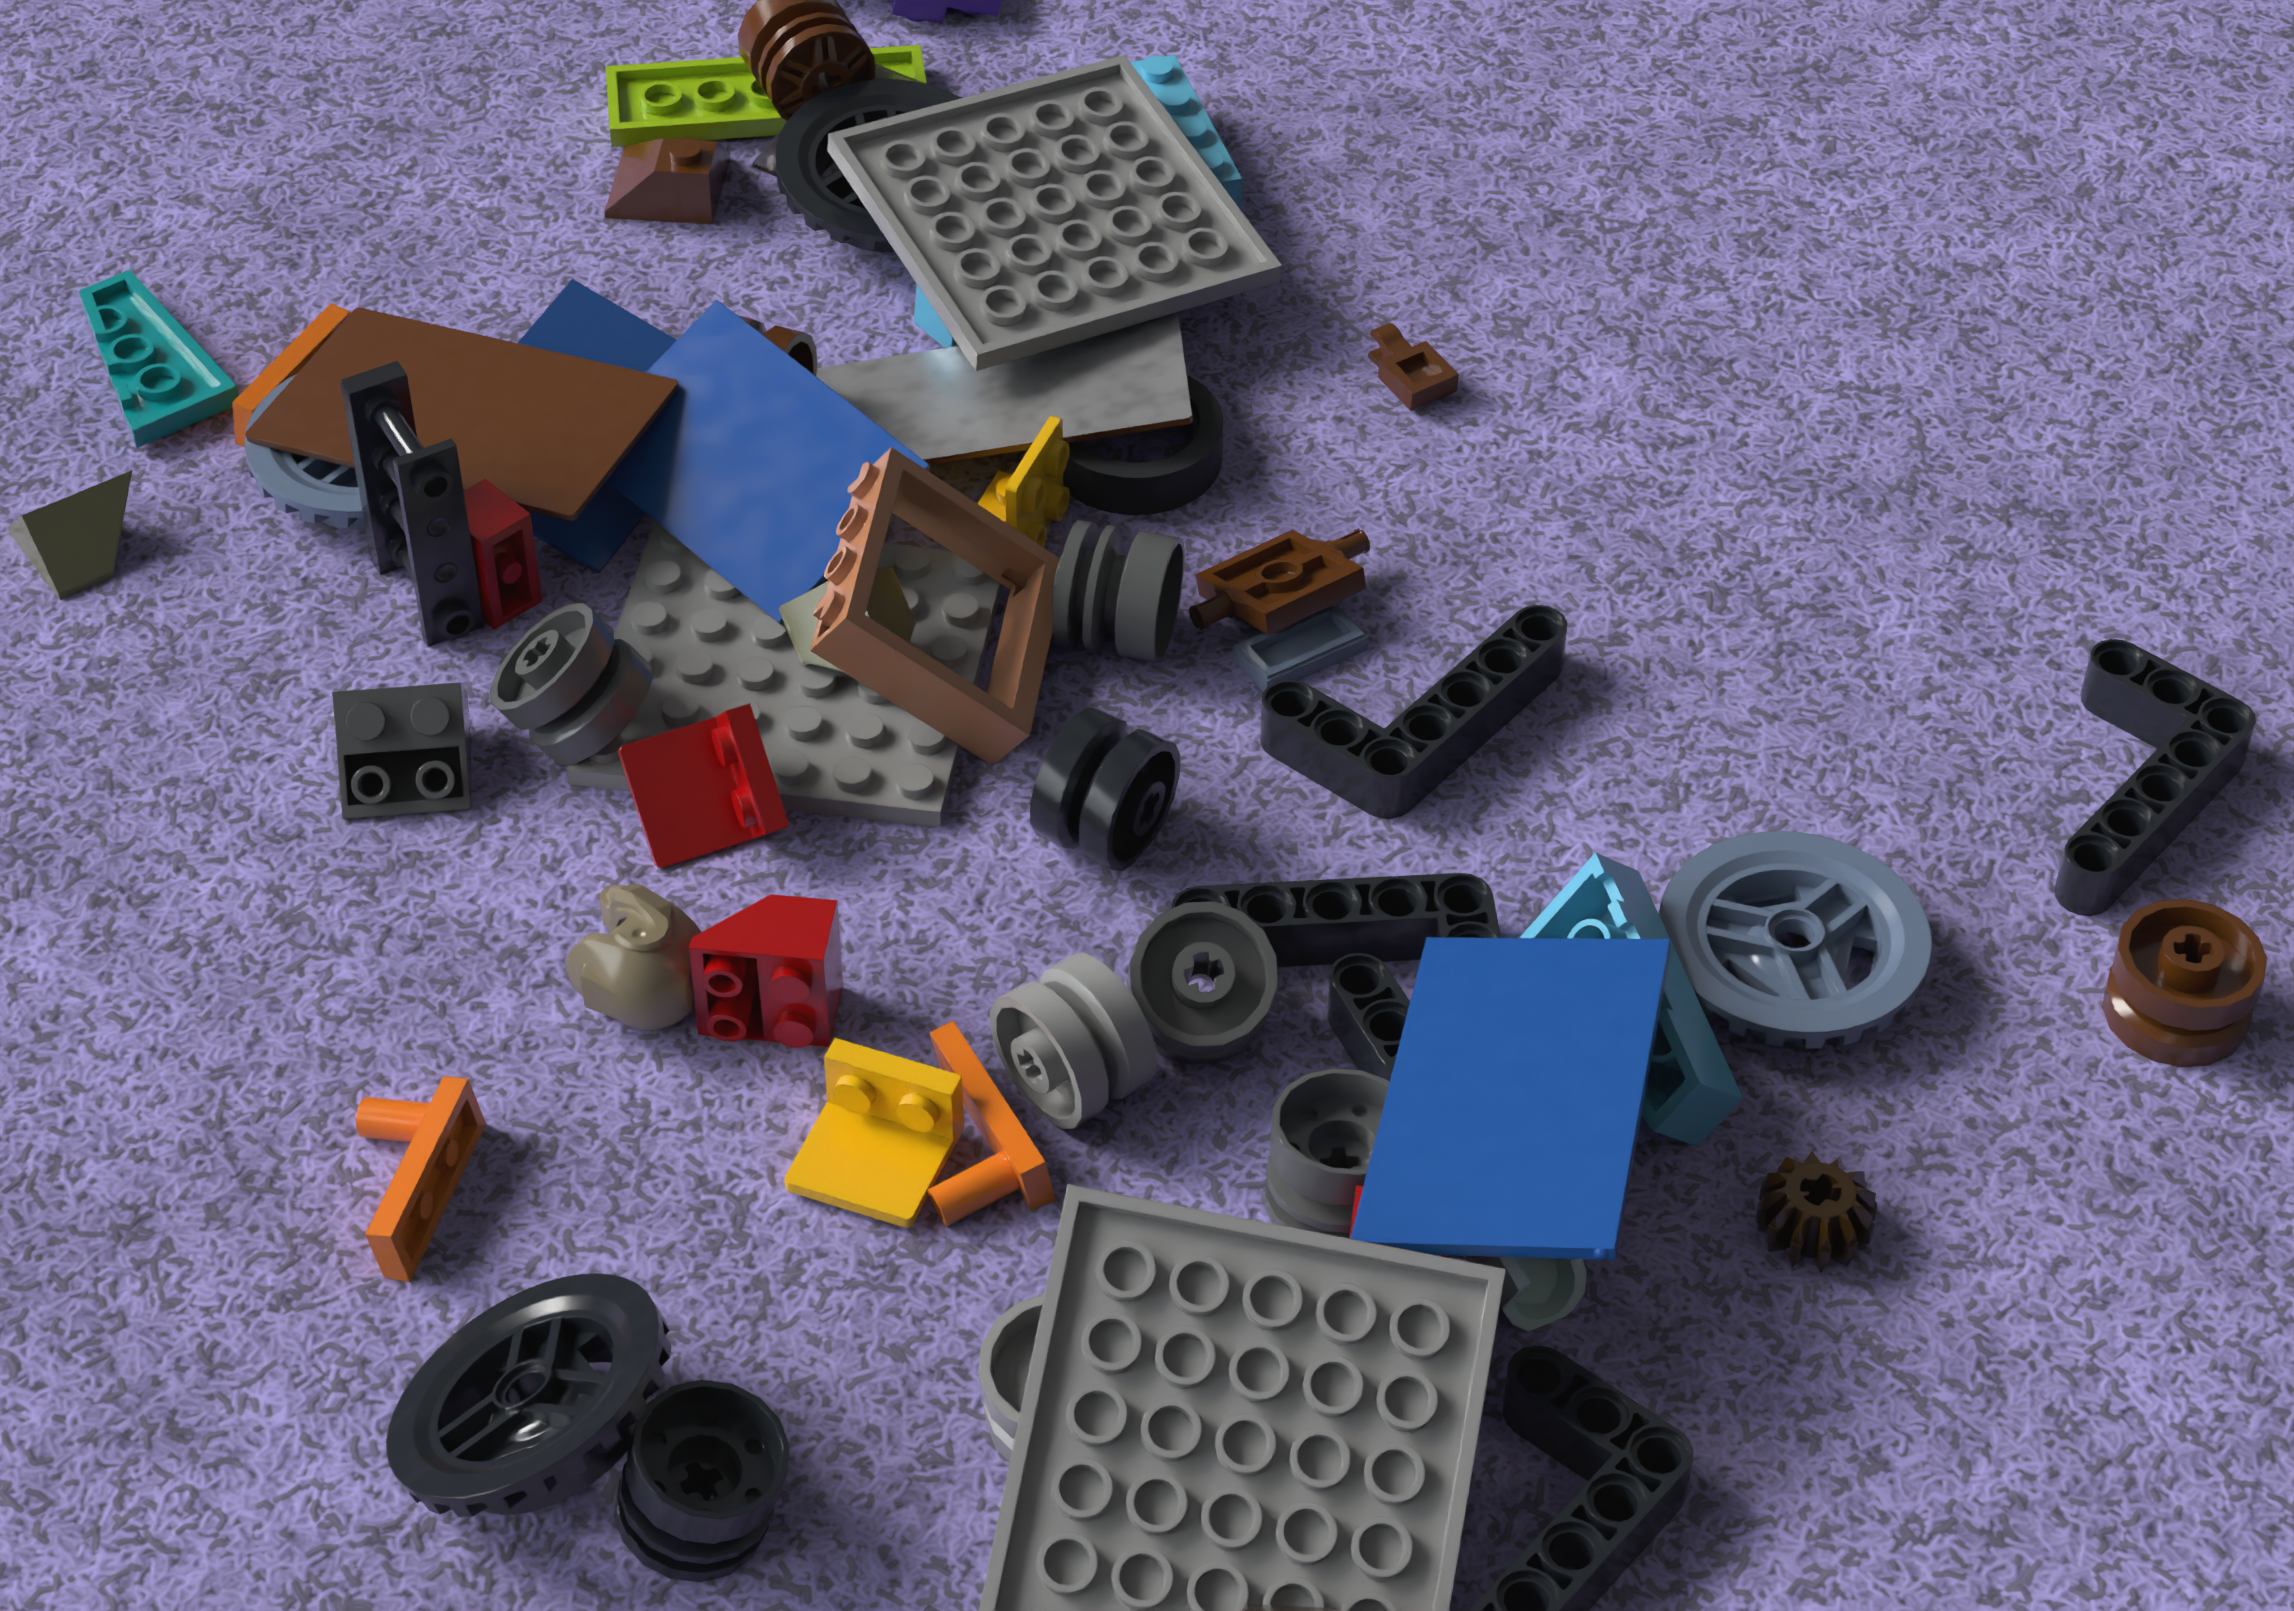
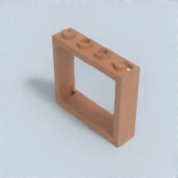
(977, 720)

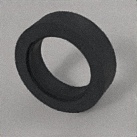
(1155, 484)

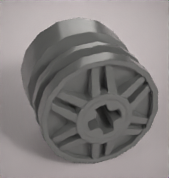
(1105, 589)
(1322, 1148)

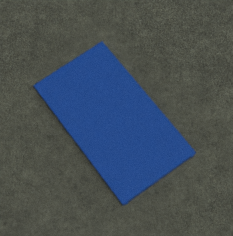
(1516, 1098)

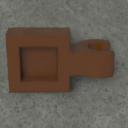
(1411, 372)

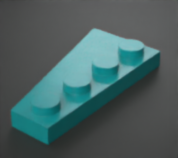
(152, 360)

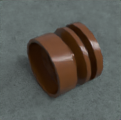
(802, 50)

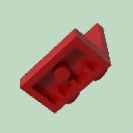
(703, 787)

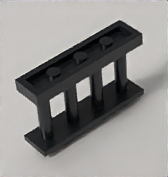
(412, 503)

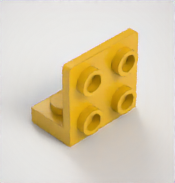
(1035, 490)
(879, 1134)

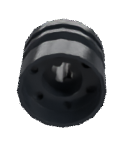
(701, 1480)

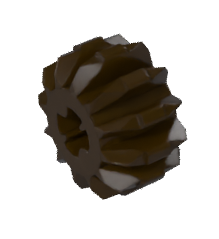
(1816, 1211)

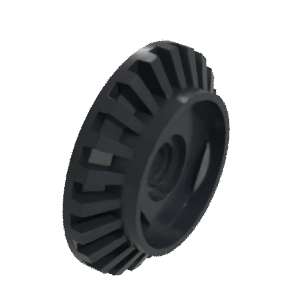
(804, 157)
(513, 1409)

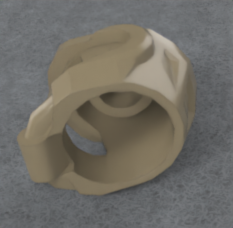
(642, 966)

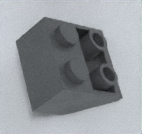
(403, 749)

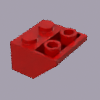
(770, 973)

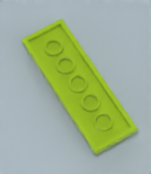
(708, 98)

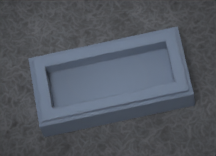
(1302, 650)

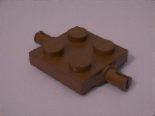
(1281, 581)

